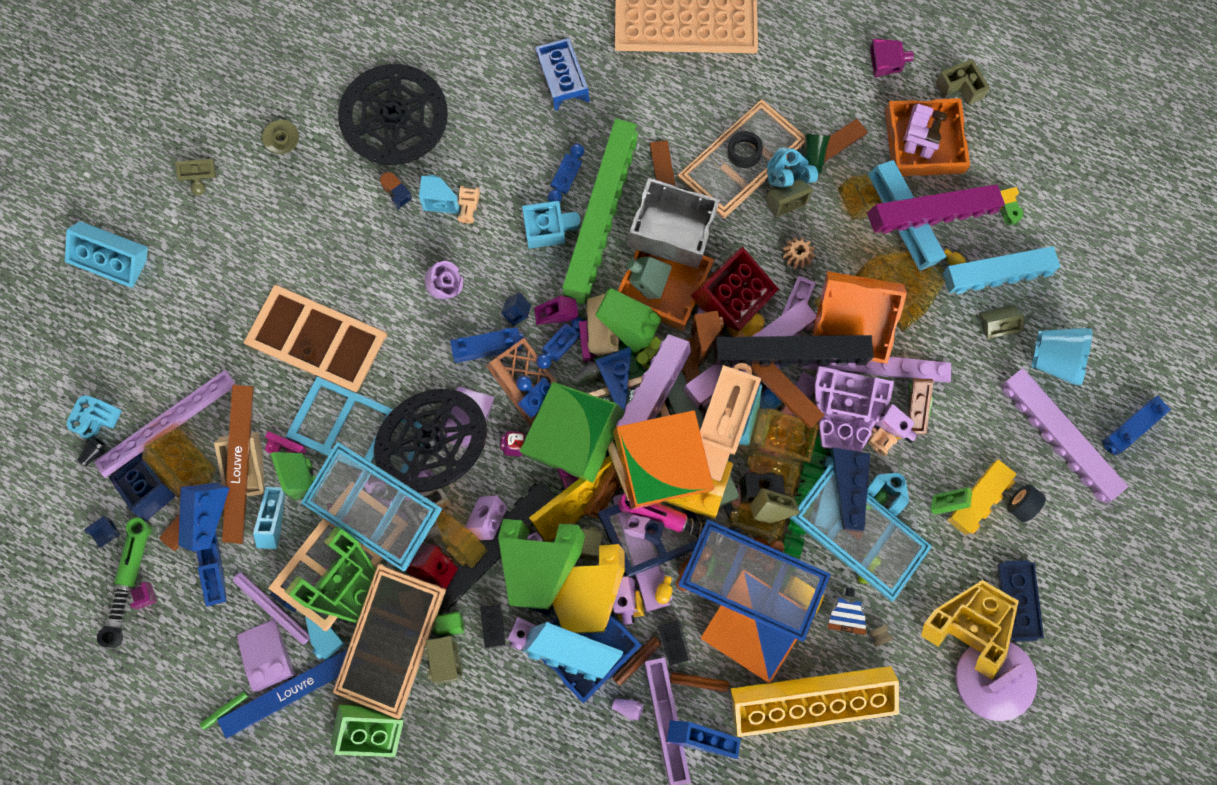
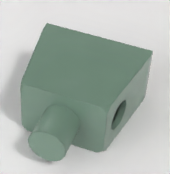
(649, 276)

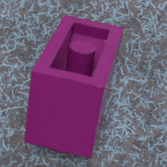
(556, 311)

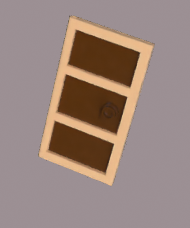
(315, 338)

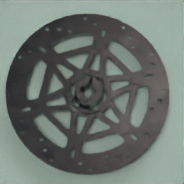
(397, 119)
(476, 428)

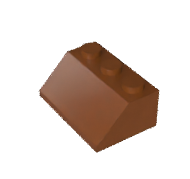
(704, 332)

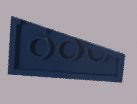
(852, 486)

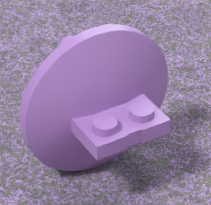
(1006, 694)

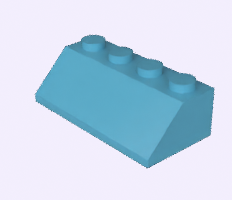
(104, 253)

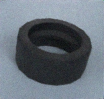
(745, 162)

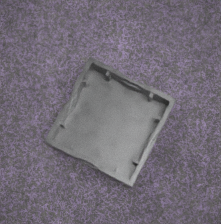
(672, 223)

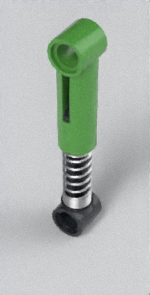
(125, 580)

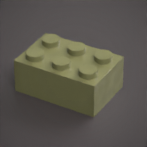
(443, 660)

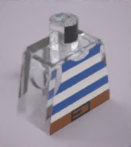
(847, 615)

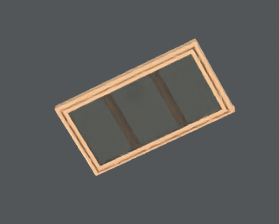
(389, 641)

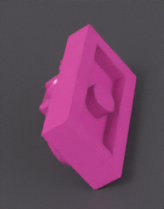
(276, 443)

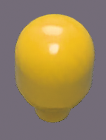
(954, 258)
(664, 591)

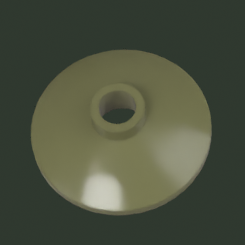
(275, 131)

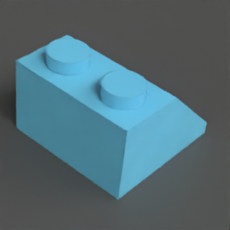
(437, 196)

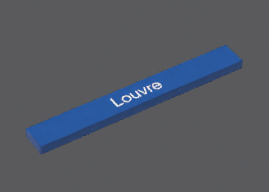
(282, 696)

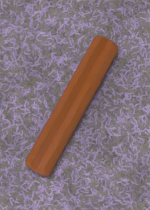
(636, 661)
(699, 682)

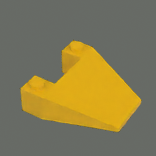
(590, 592)
(979, 618)

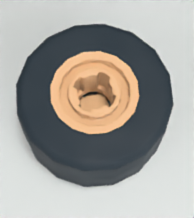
(1026, 503)

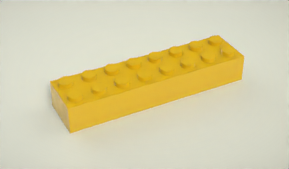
(815, 701)

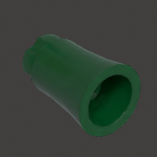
(816, 149)

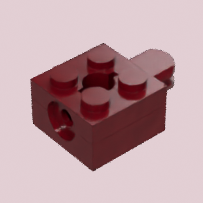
(432, 566)

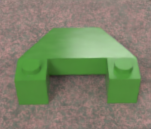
(537, 568)
(343, 585)

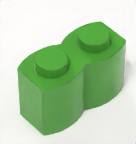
(449, 624)

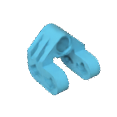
(799, 168)
(96, 415)
(901, 492)

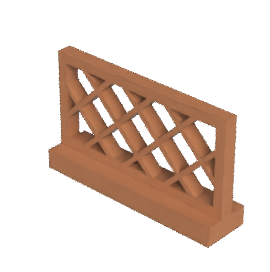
(506, 380)

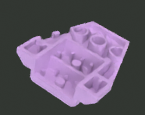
(850, 407)

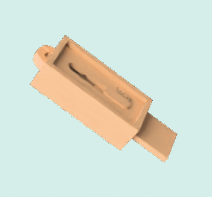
(727, 415)

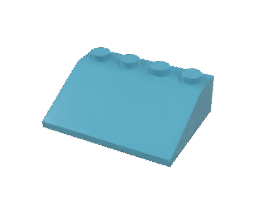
(570, 651)

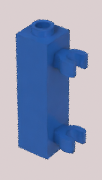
(485, 344)
(1136, 425)

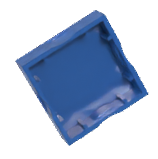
(615, 636)

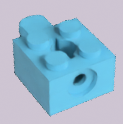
(549, 218)

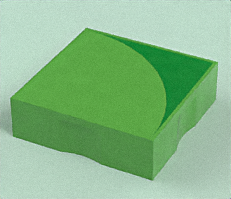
(572, 431)

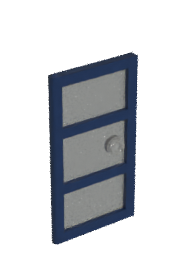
(643, 555)

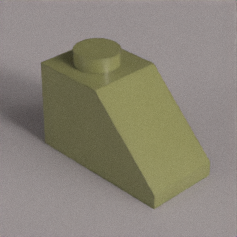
(773, 507)

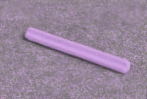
(271, 608)

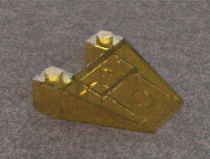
(920, 285)

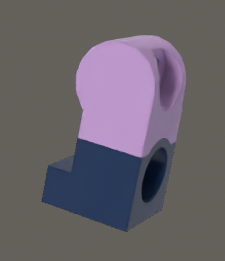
(644, 528)

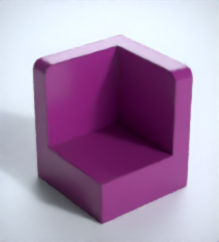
(143, 596)

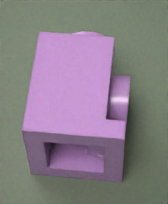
(519, 625)

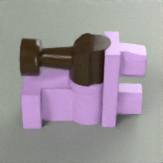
(919, 135)

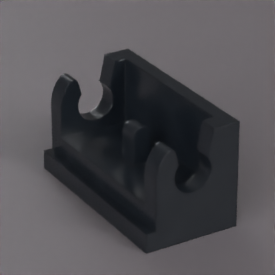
(674, 642)

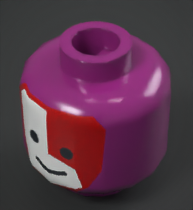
(512, 443)

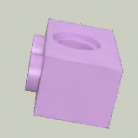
(486, 517)

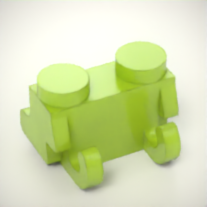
(649, 352)

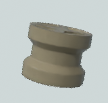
(880, 635)

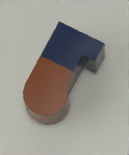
(392, 185)

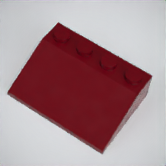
(735, 290)

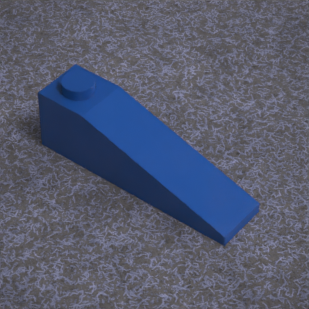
(703, 739)

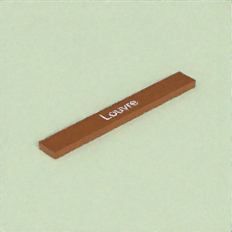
(238, 463)

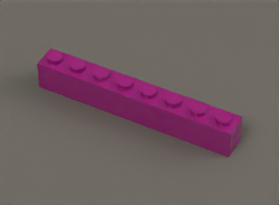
(935, 208)

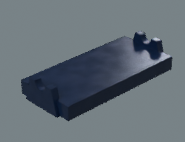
(1020, 582)

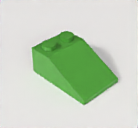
(628, 319)
(293, 473)
(365, 732)

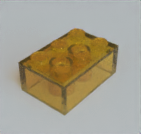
(783, 435)
(178, 461)

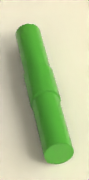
(225, 709)

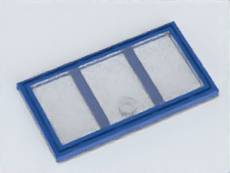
(755, 580)

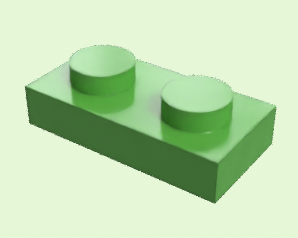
(951, 501)

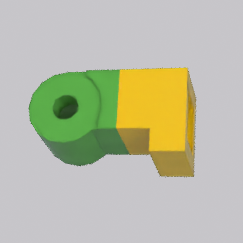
(1011, 211)

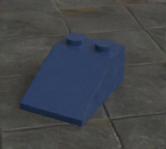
(141, 488)

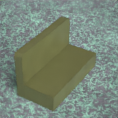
(1002, 321)

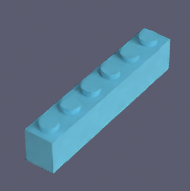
(919, 241)
(1001, 269)

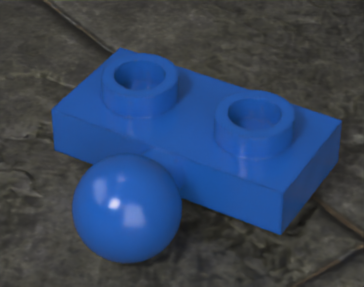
(535, 395)

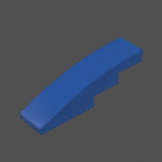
(212, 574)

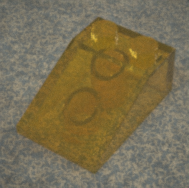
(859, 196)
(460, 541)

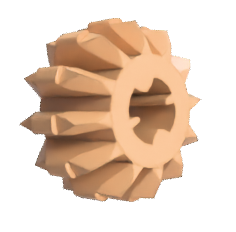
(791, 253)

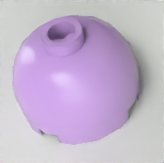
(443, 280)

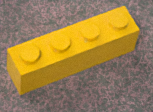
(984, 494)

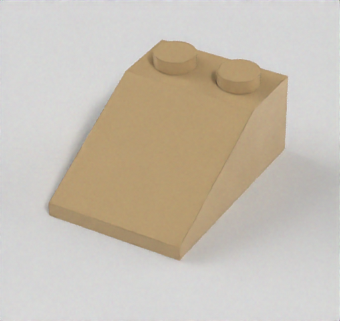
(255, 471)

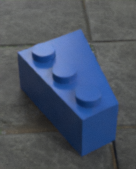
(200, 514)

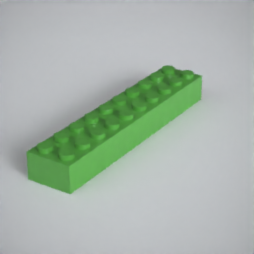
(600, 211)

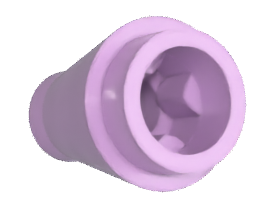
(628, 708)

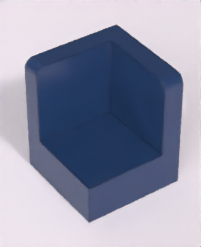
(516, 309)
(102, 531)

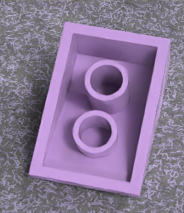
(485, 403)
(265, 656)

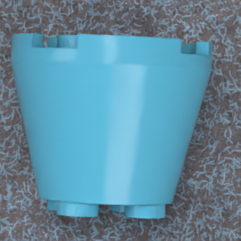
(1063, 353)

